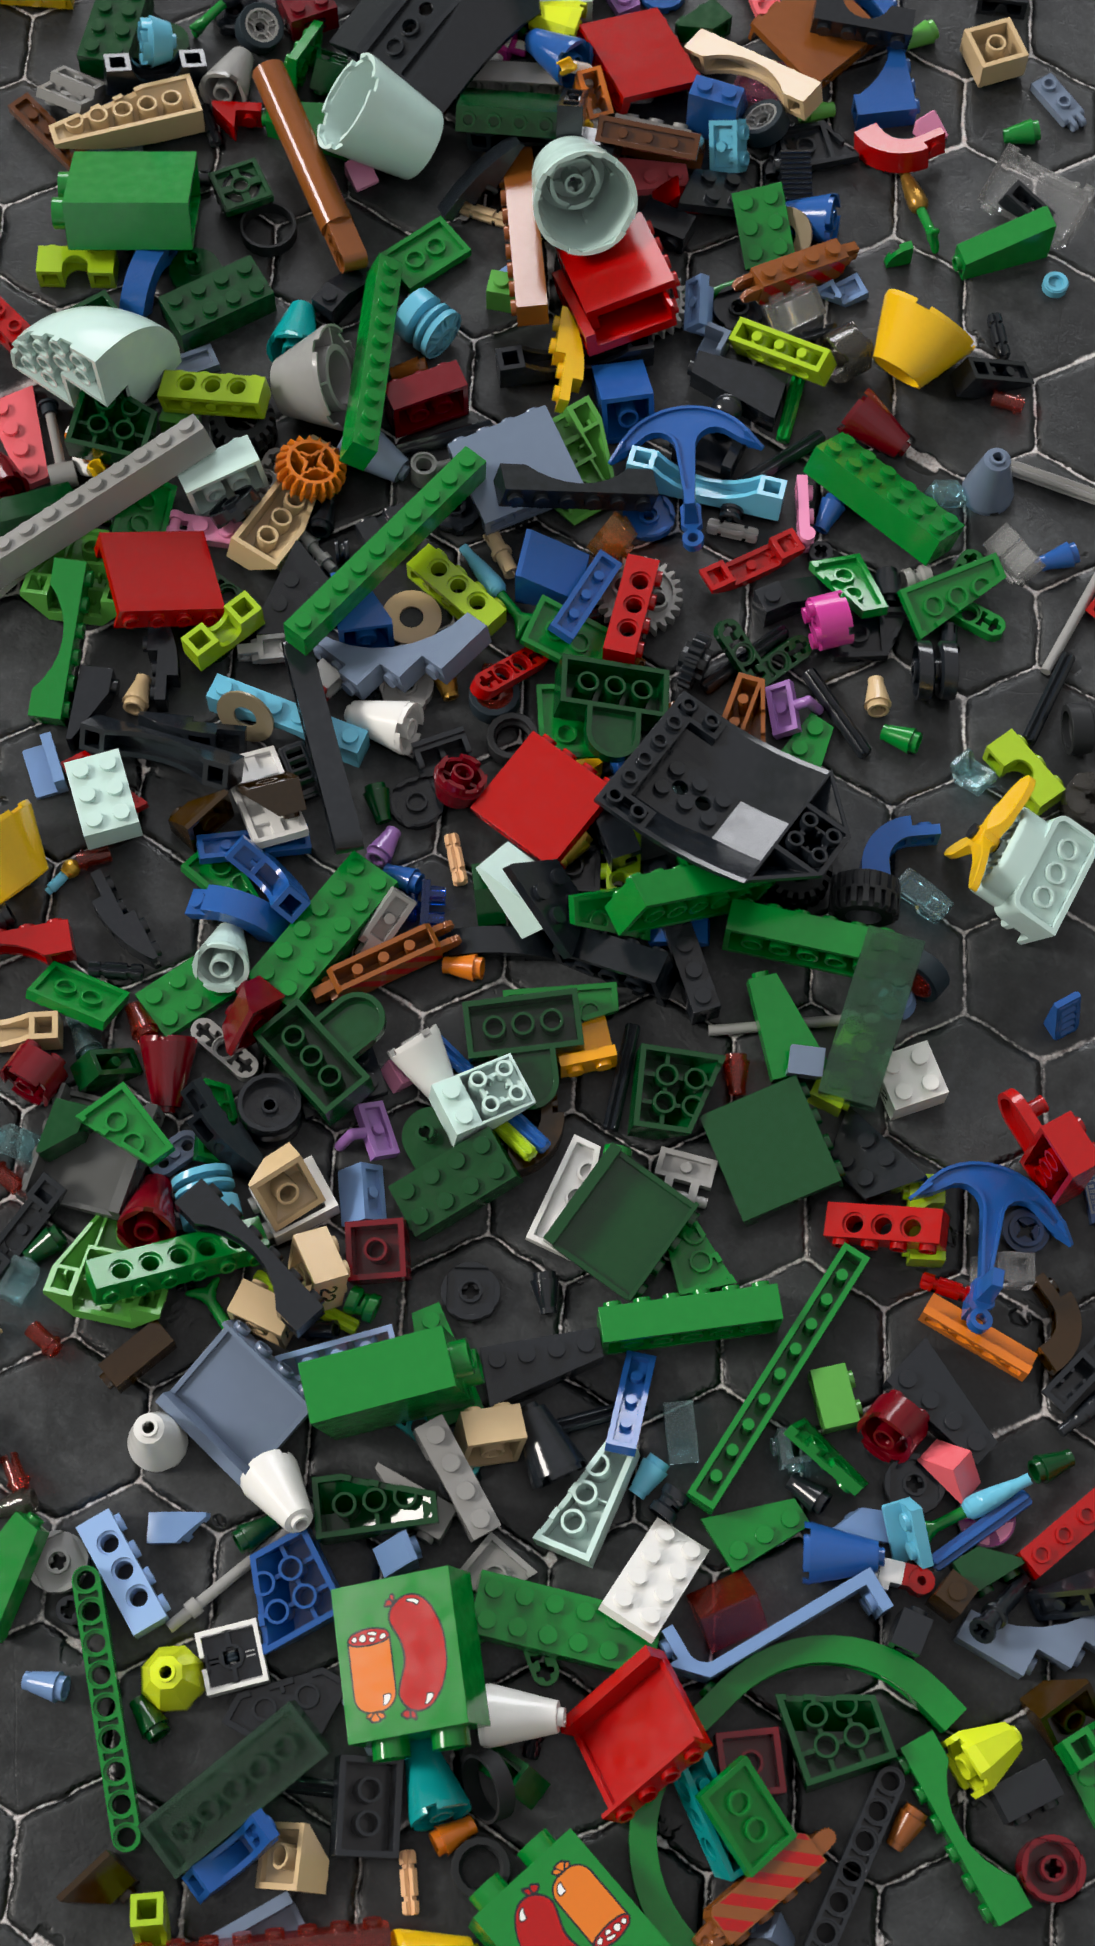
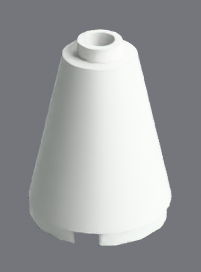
(388, 722)
(423, 1059)
(157, 1442)
(278, 1489)
(519, 1716)

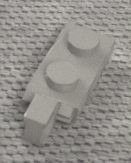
(262, 650)
(386, 919)

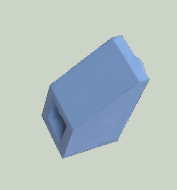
(398, 1555)

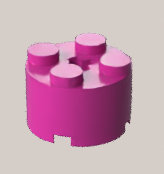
(828, 620)

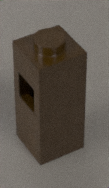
(136, 1356)
(951, 1596)

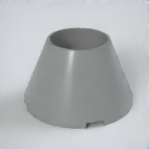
(315, 378)

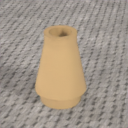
(138, 695)
(877, 698)

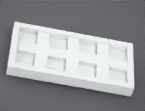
(263, 825)
(654, 1580)

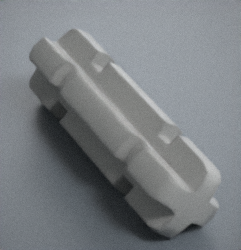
(732, 530)

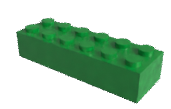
(883, 498)
(675, 898)
(324, 930)
(794, 937)
(689, 1318)
(552, 1623)

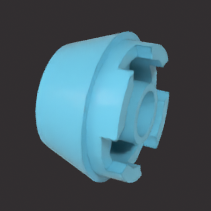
(155, 41)

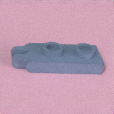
(1058, 102)

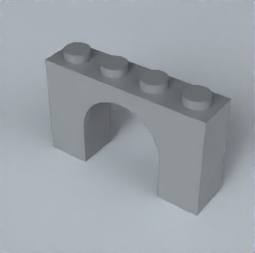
(457, 1477)

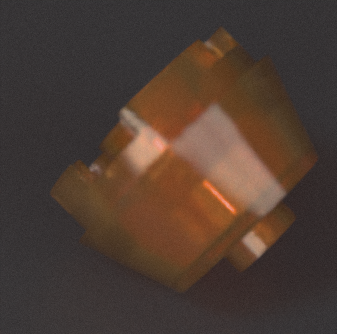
(614, 537)

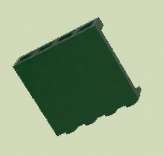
(507, 113)
(772, 1149)
(621, 1224)

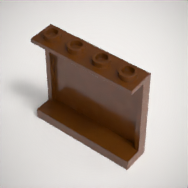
(652, 141)

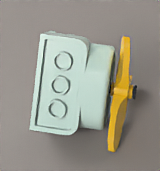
(1026, 863)

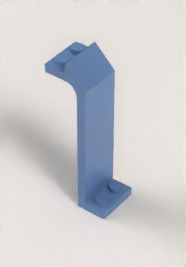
(873, 1602)

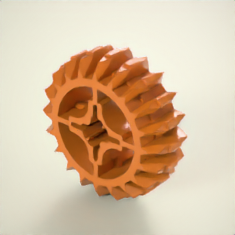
(310, 469)

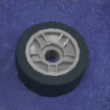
(262, 16)
(766, 123)

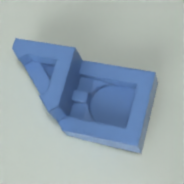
(845, 292)
(865, 1523)
(173, 1526)

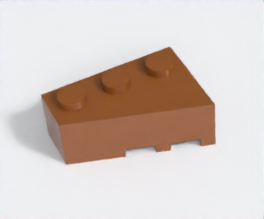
(748, 705)

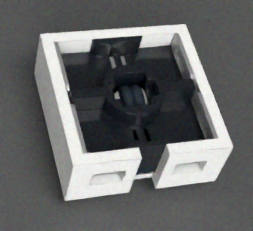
(232, 1658)

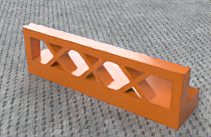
(990, 1346)

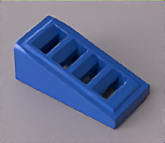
(1064, 1016)

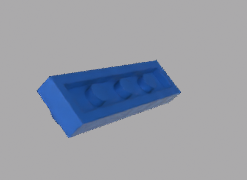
(584, 596)
(214, 846)
(630, 1403)

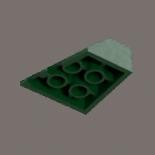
(111, 430)
(669, 1090)
(835, 1737)

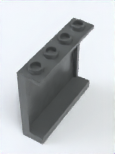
(96, 1173)

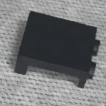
(717, 455)

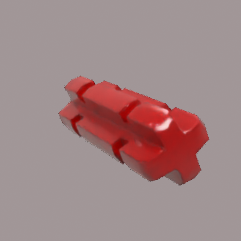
(944, 1286)

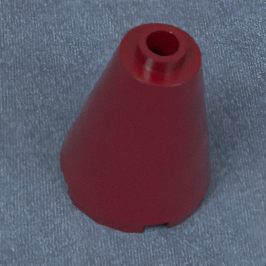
(875, 426)
(167, 1068)
(148, 1214)

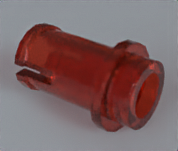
(1008, 401)
(93, 857)
(9, 1179)
(44, 1339)
(15, 1472)

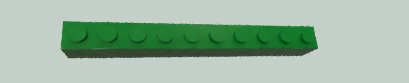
(371, 362)
(384, 551)
(777, 1379)

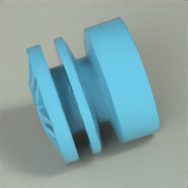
(427, 323)
(217, 1173)

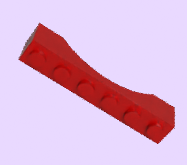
(41, 942)

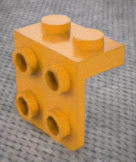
(598, 1052)

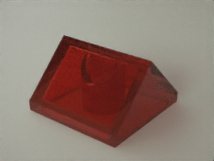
(727, 1610)

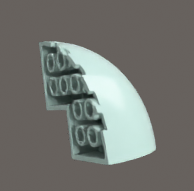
(96, 352)

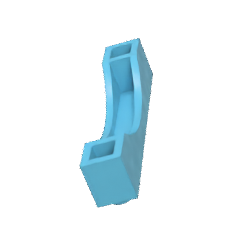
(757, 495)
(351, 739)

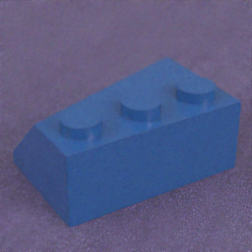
(292, 1589)

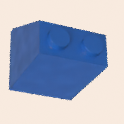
(713, 101)
(622, 396)
(547, 569)
(367, 625)

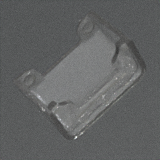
(1063, 196)

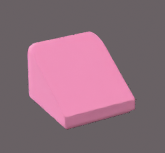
(928, 123)
(360, 175)
(395, 1077)

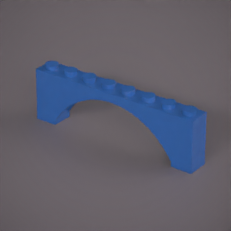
(891, 96)

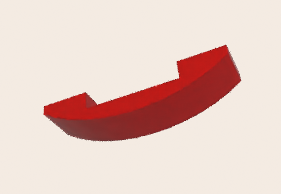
(754, 564)

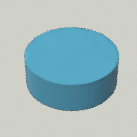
(1055, 284)

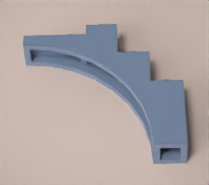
(402, 666)
(1016, 1645)

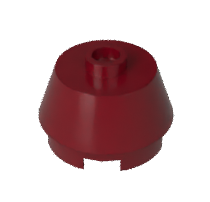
(459, 781)

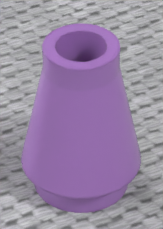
(383, 847)

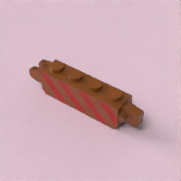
(813, 265)
(386, 961)
(753, 1898)

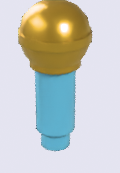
(68, 870)

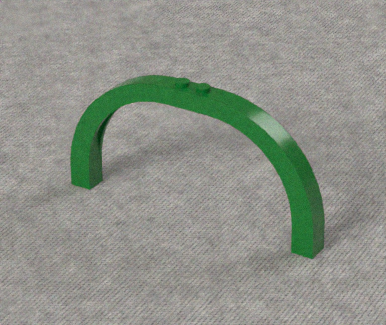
(868, 1657)

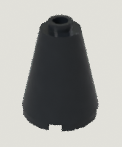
(548, 1449)

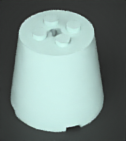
(379, 120)
(592, 209)

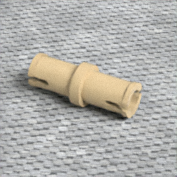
(501, 554)

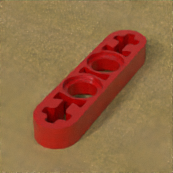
(505, 667)

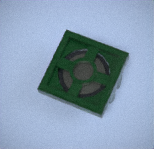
(242, 187)

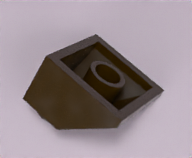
(277, 793)
(201, 817)
(1059, 1708)
(101, 1883)

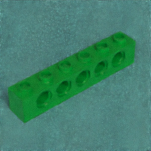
(162, 1257)

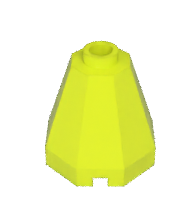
(560, 16)
(183, 1685)
(982, 1755)

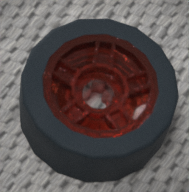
(490, 709)
(930, 979)

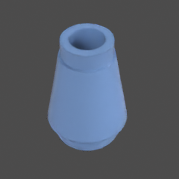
(47, 1684)

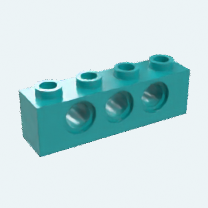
(687, 1786)

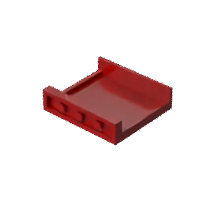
(638, 57)
(620, 274)
(619, 325)
(160, 578)
(541, 799)
(637, 1733)

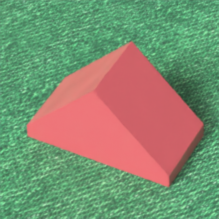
(951, 1468)

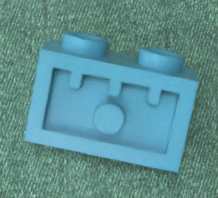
(728, 145)
(907, 1532)

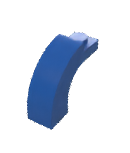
(142, 280)
(894, 836)
(278, 884)
(238, 909)
(232, 1856)

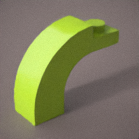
(150, 1918)

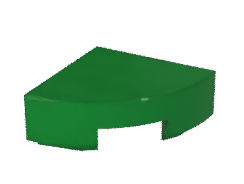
(901, 256)

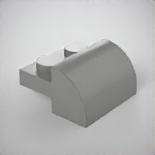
(72, 90)

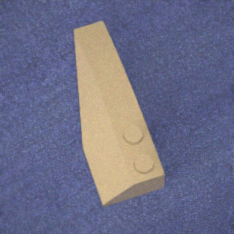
(143, 117)
(270, 529)

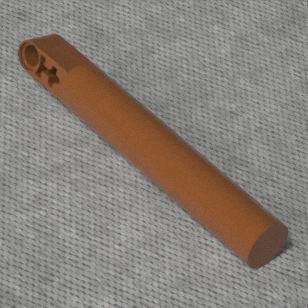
(310, 165)

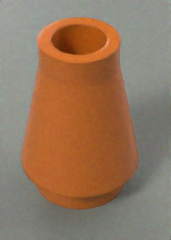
(466, 966)
(450, 1835)

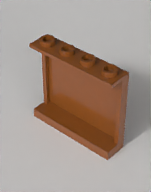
(788, 35)

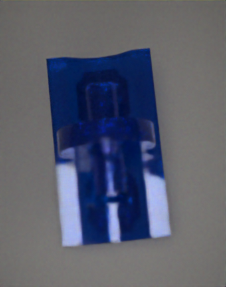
(429, 896)

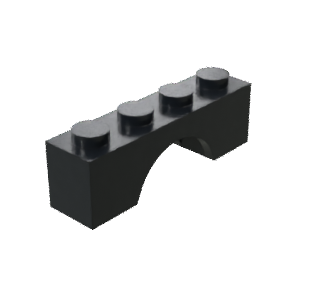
(890, 29)
(124, 74)

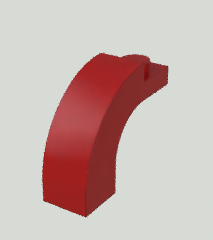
(897, 154)

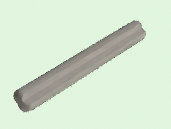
(1053, 481)

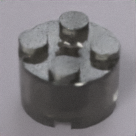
(849, 350)
(1079, 800)

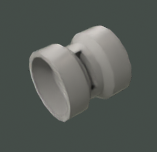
(911, 576)

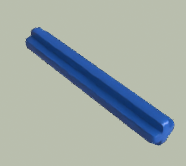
(980, 1530)

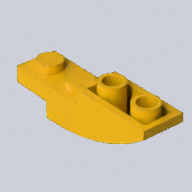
(568, 358)

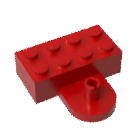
(1056, 1154)

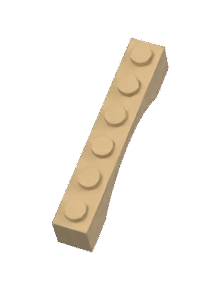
(716, 55)
(40, 1026)

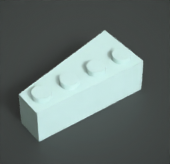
(587, 1511)

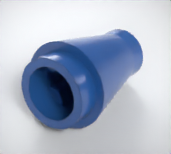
(828, 513)
(1061, 557)
(408, 878)

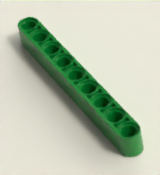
(102, 1723)

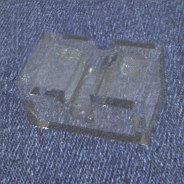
(794, 308)
(1015, 555)

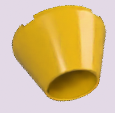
(917, 341)
(20, 850)

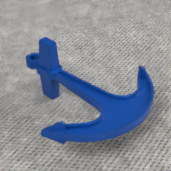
(683, 429)
(995, 1191)

